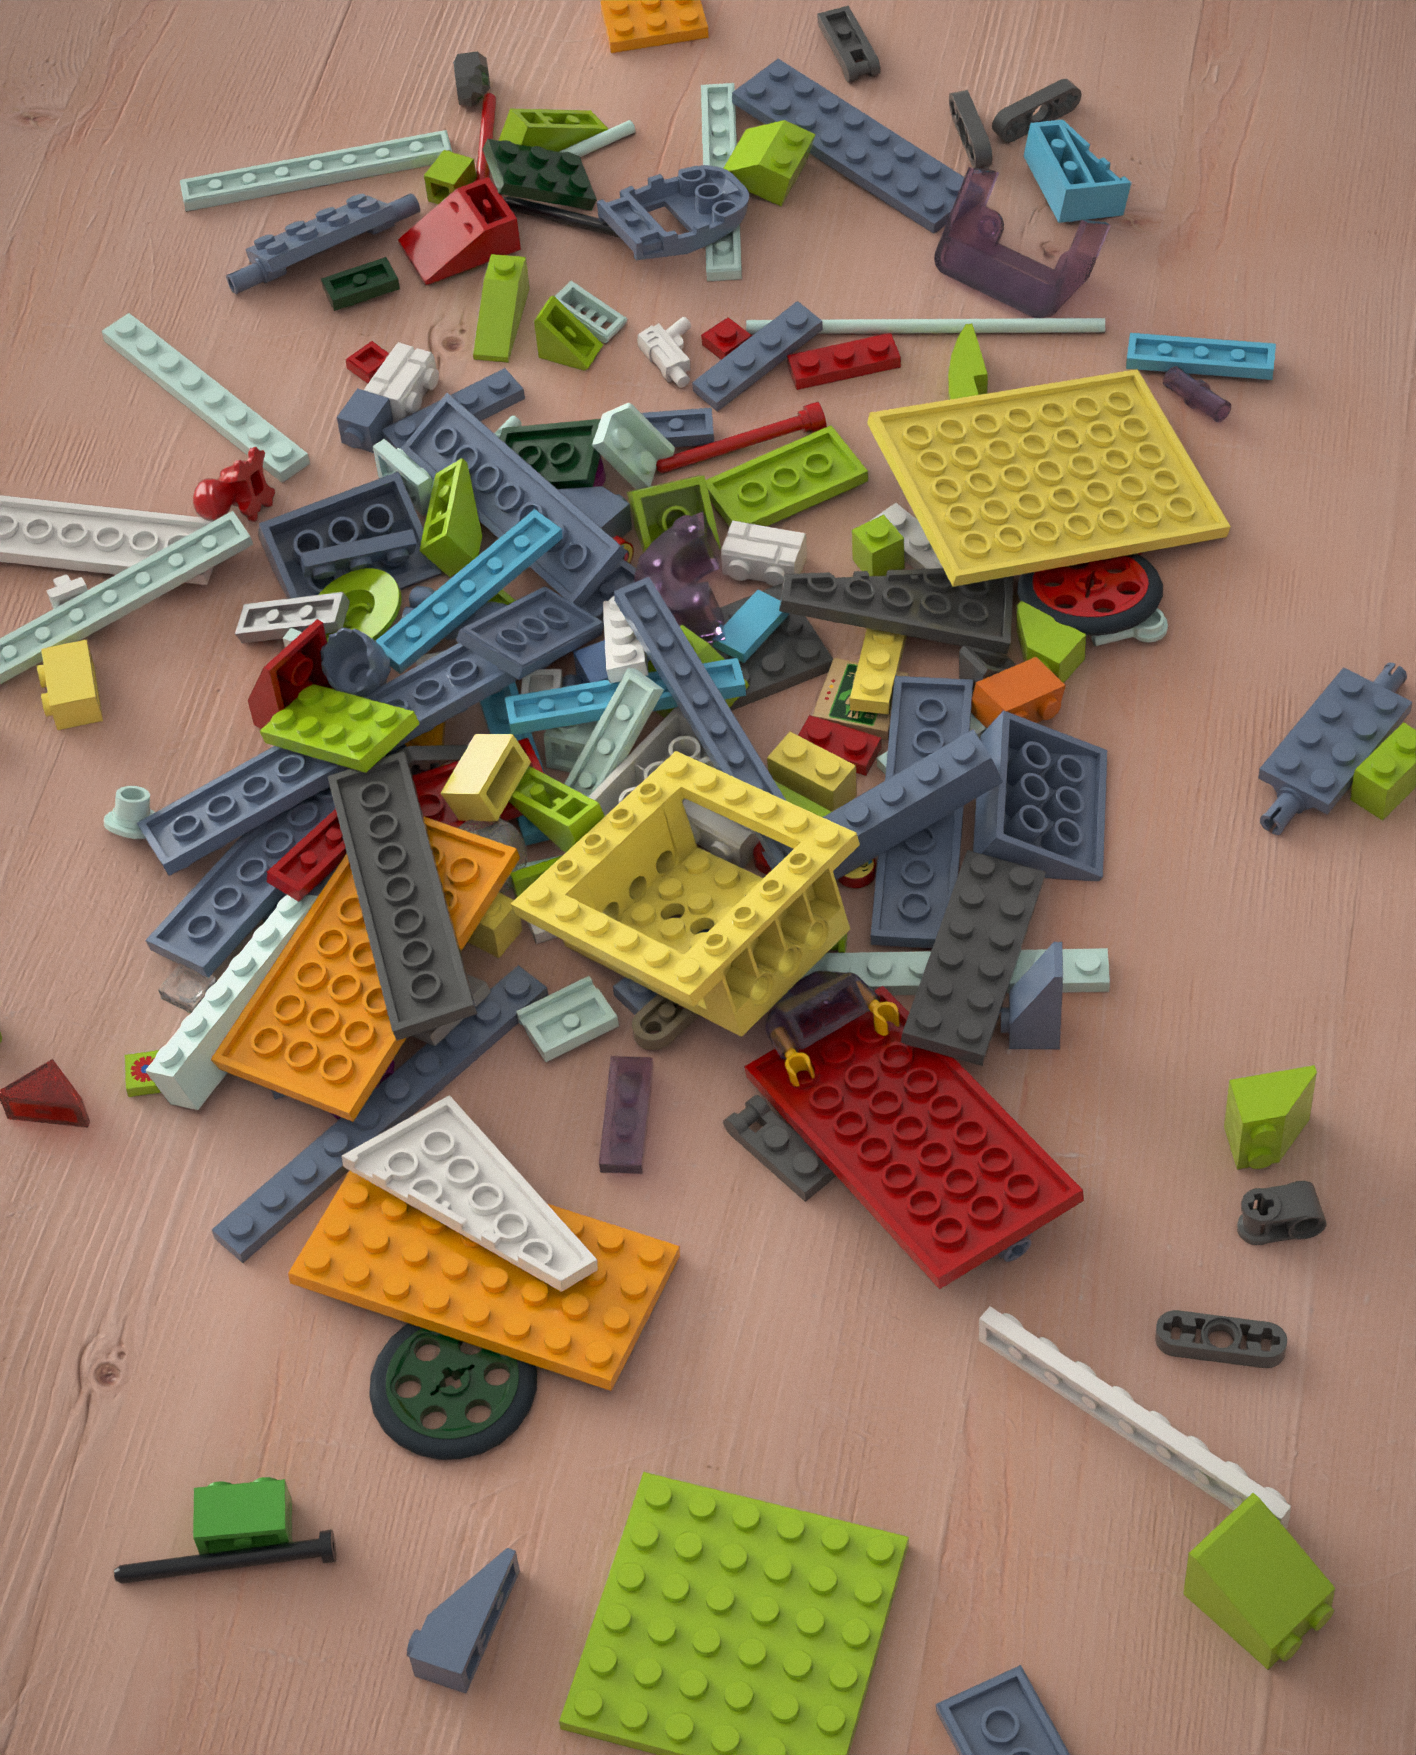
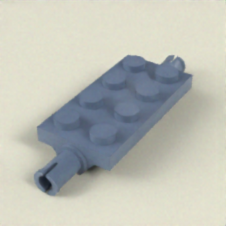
(330, 227)
(1330, 741)

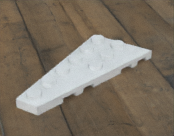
(462, 1180)

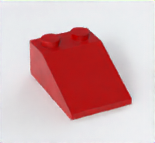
(289, 674)

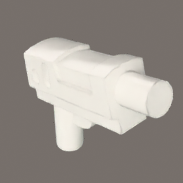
(665, 350)

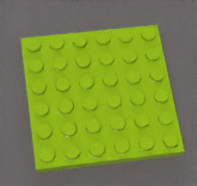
(734, 1627)

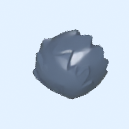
(354, 662)

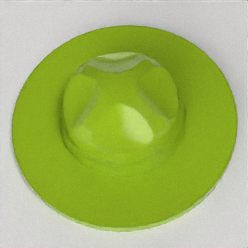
(372, 598)

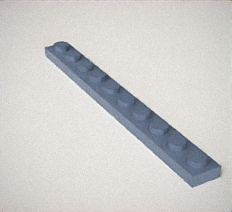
(696, 694)
(391, 1103)

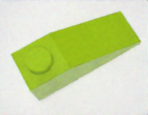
(550, 127)
(501, 307)
(452, 521)
(555, 808)

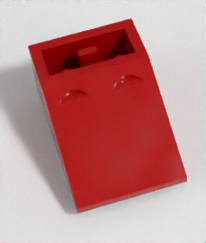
(461, 232)

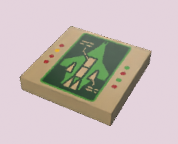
(835, 702)

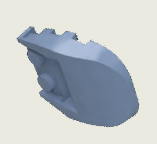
(701, 198)

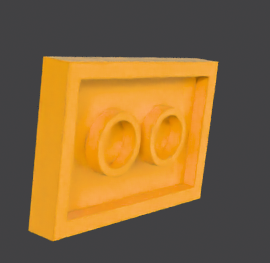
(652, 22)

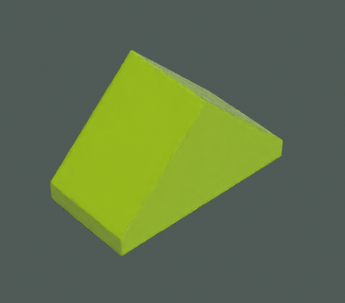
(563, 337)

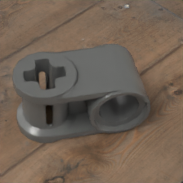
(1286, 1212)

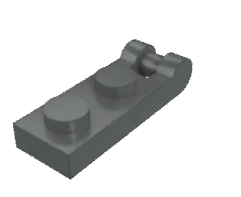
(848, 43)
(779, 1148)

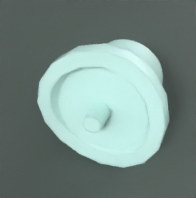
(131, 806)

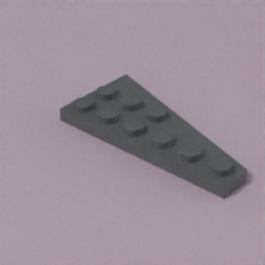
(908, 604)

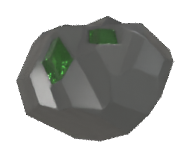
(471, 77)

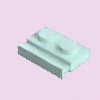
(567, 1018)

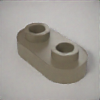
(662, 1016)

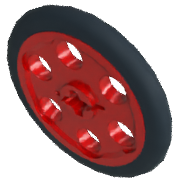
(1126, 611)

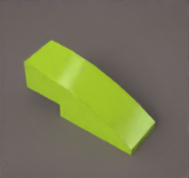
(967, 368)

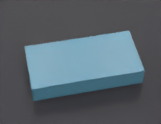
(751, 626)

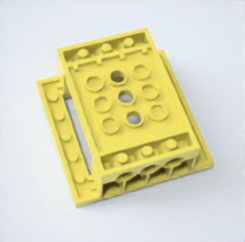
(643, 866)

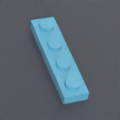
(1201, 356)

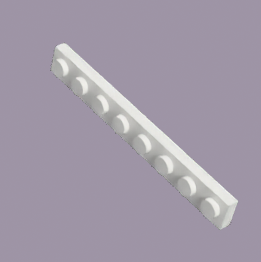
(1119, 1412)

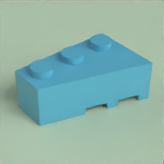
(1071, 176)

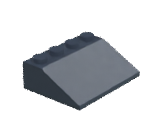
(347, 517)
(1049, 800)

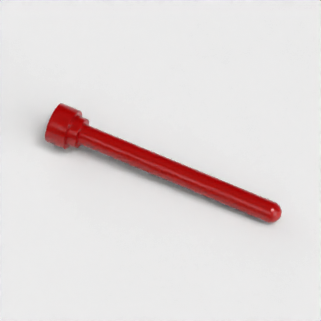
(486, 132)
(809, 419)

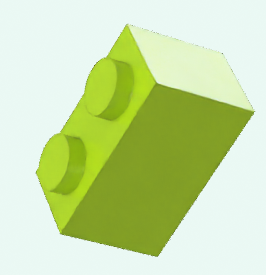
(1387, 774)

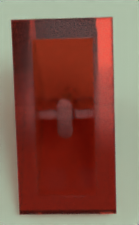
(44, 1098)

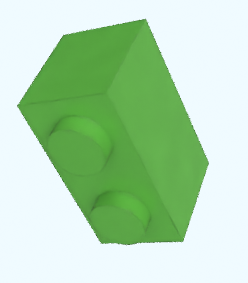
(242, 1515)

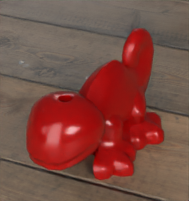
(239, 486)

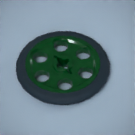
(458, 1436)

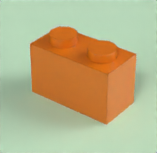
(1022, 690)

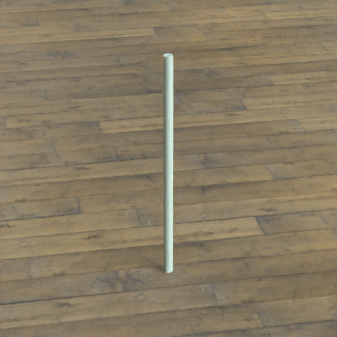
(914, 326)

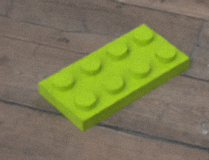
(787, 479)
(339, 727)

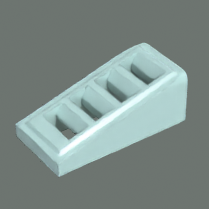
(582, 300)

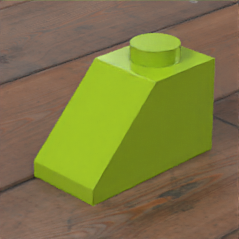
(1054, 644)

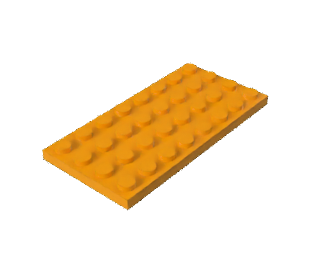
(320, 1012)
(421, 1272)

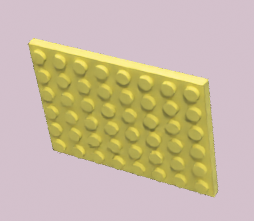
(1046, 476)

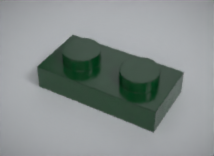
(360, 283)

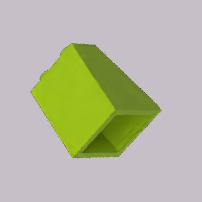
(1258, 1583)

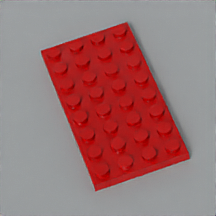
(918, 1145)

